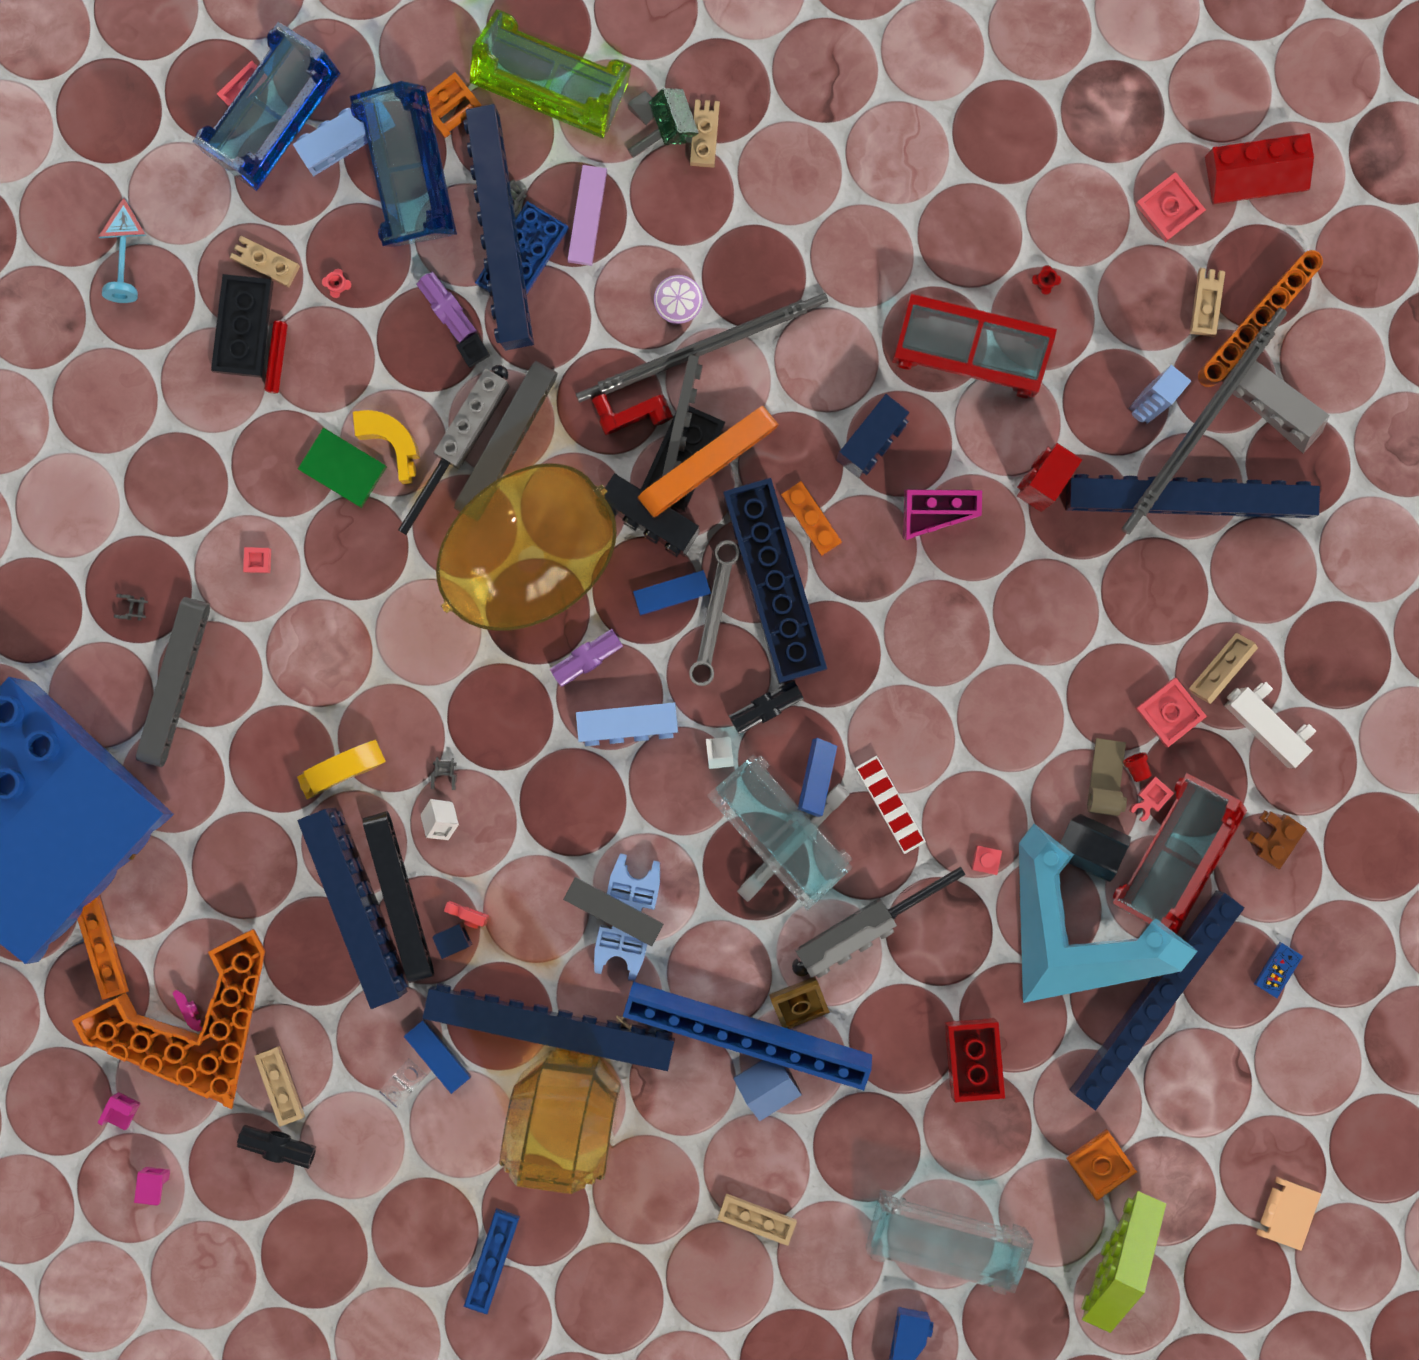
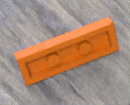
(811, 518)

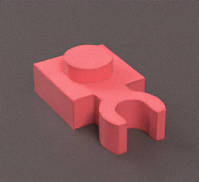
(1153, 796)
(472, 917)

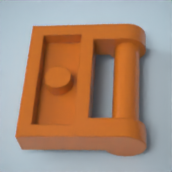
(445, 98)

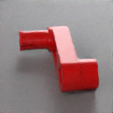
(611, 422)

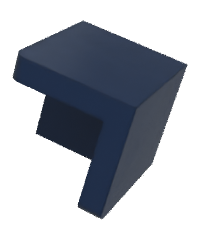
(452, 940)

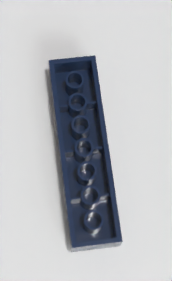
(774, 580)
(353, 906)

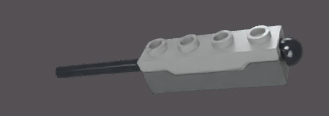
(463, 432)
(858, 931)

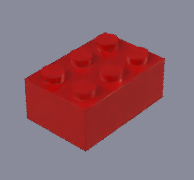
(1048, 476)
(974, 1060)

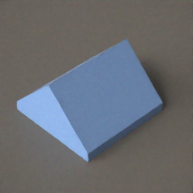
(766, 1088)

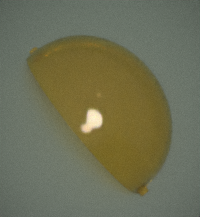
(526, 548)

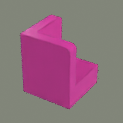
(119, 1111)
(150, 1185)

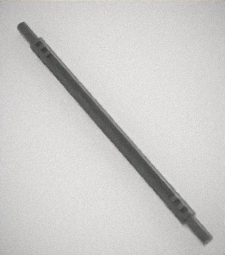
(702, 347)
(1153, 492)

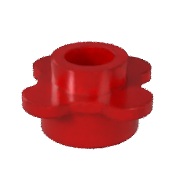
(1047, 272)

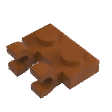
(1280, 841)

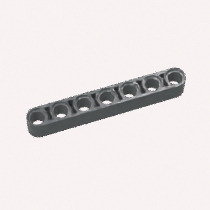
(509, 432)
(173, 682)

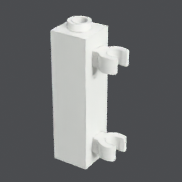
(1268, 727)

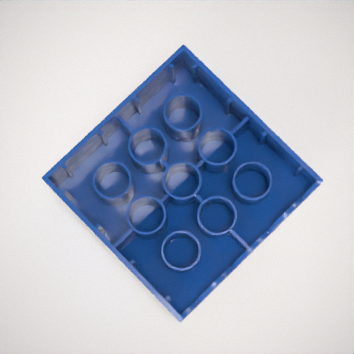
(64, 819)

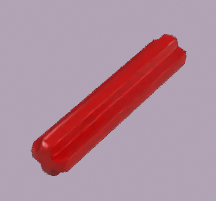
(276, 356)

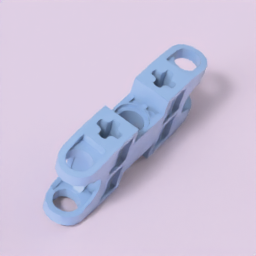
(608, 948)

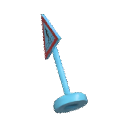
(121, 224)

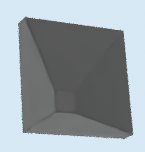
(641, 107)

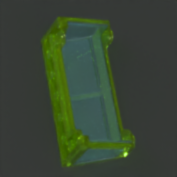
(547, 76)

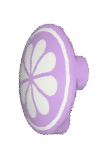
(678, 299)

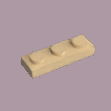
(1223, 668)
(279, 1086)
(757, 1219)

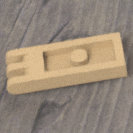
(704, 143)
(265, 262)
(1207, 303)

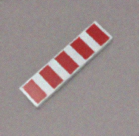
(890, 804)

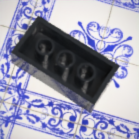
(668, 527)

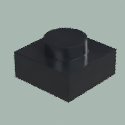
(473, 350)

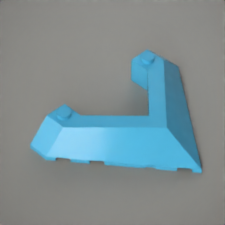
(1048, 960)

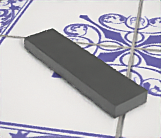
(613, 911)

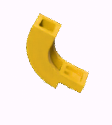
(378, 425)
(340, 768)

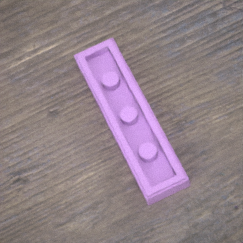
(587, 215)

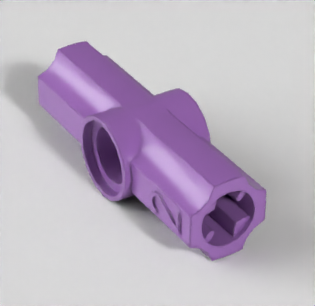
(446, 307)
(586, 658)

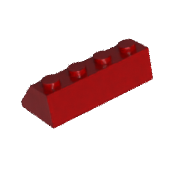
(1260, 168)

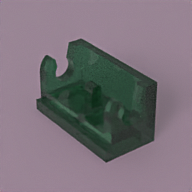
(673, 116)

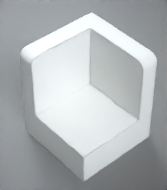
(719, 752)
(439, 819)

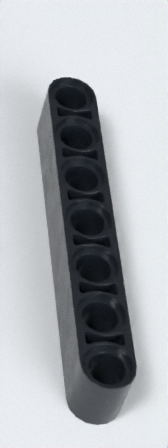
(398, 897)

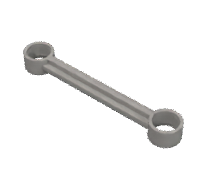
(714, 612)
(763, 873)

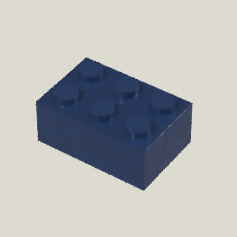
(873, 437)

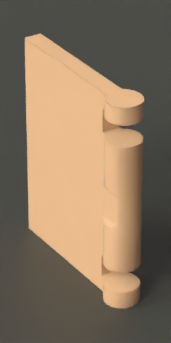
(1289, 1214)

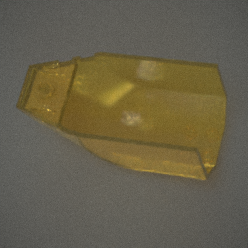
(561, 1123)

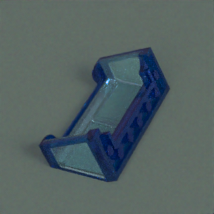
(270, 107)
(405, 163)

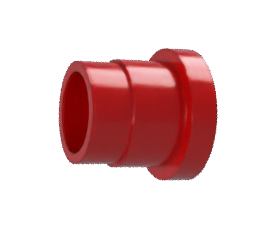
(1138, 766)

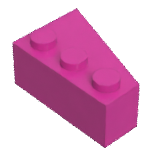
(936, 509)

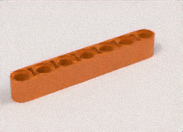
(1266, 309)
(707, 461)

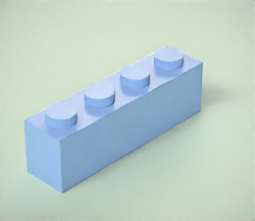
(331, 142)
(1159, 394)
(627, 722)

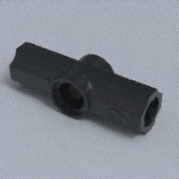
(766, 707)
(276, 1146)

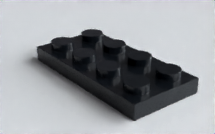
(242, 325)
(701, 432)

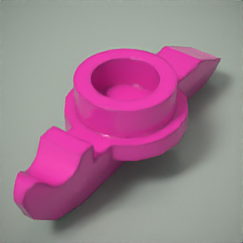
(188, 1010)

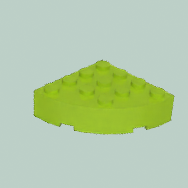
(1126, 1263)

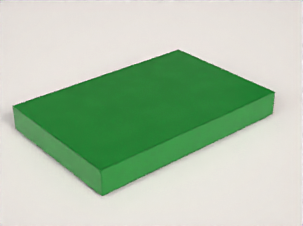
(342, 467)

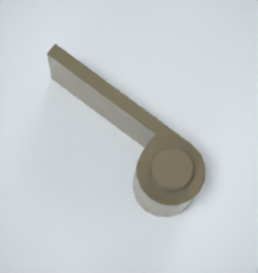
(1105, 779)

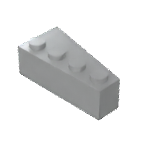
(1282, 406)

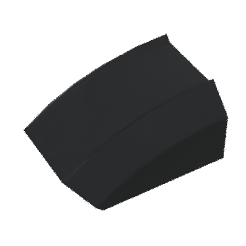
(1095, 846)

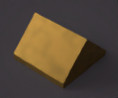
(799, 1003)

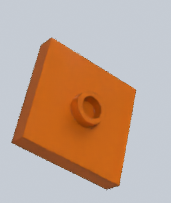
(1101, 1165)

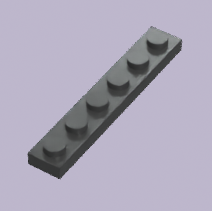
(683, 417)

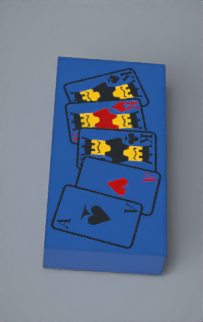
(1278, 970)

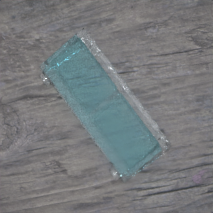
(780, 831)
(948, 1243)

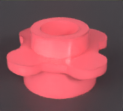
(331, 278)

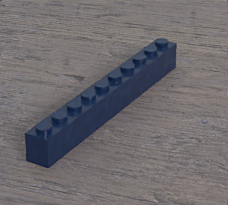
(499, 228)
(1195, 498)
(1154, 1003)
(548, 1027)

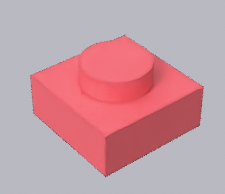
(257, 560)
(986, 860)

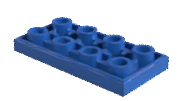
(538, 239)

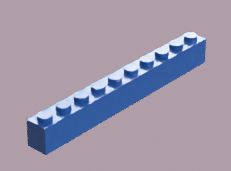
(748, 1036)

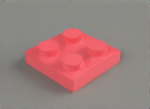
(1170, 207)
(1171, 712)

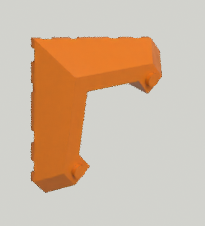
(203, 1061)

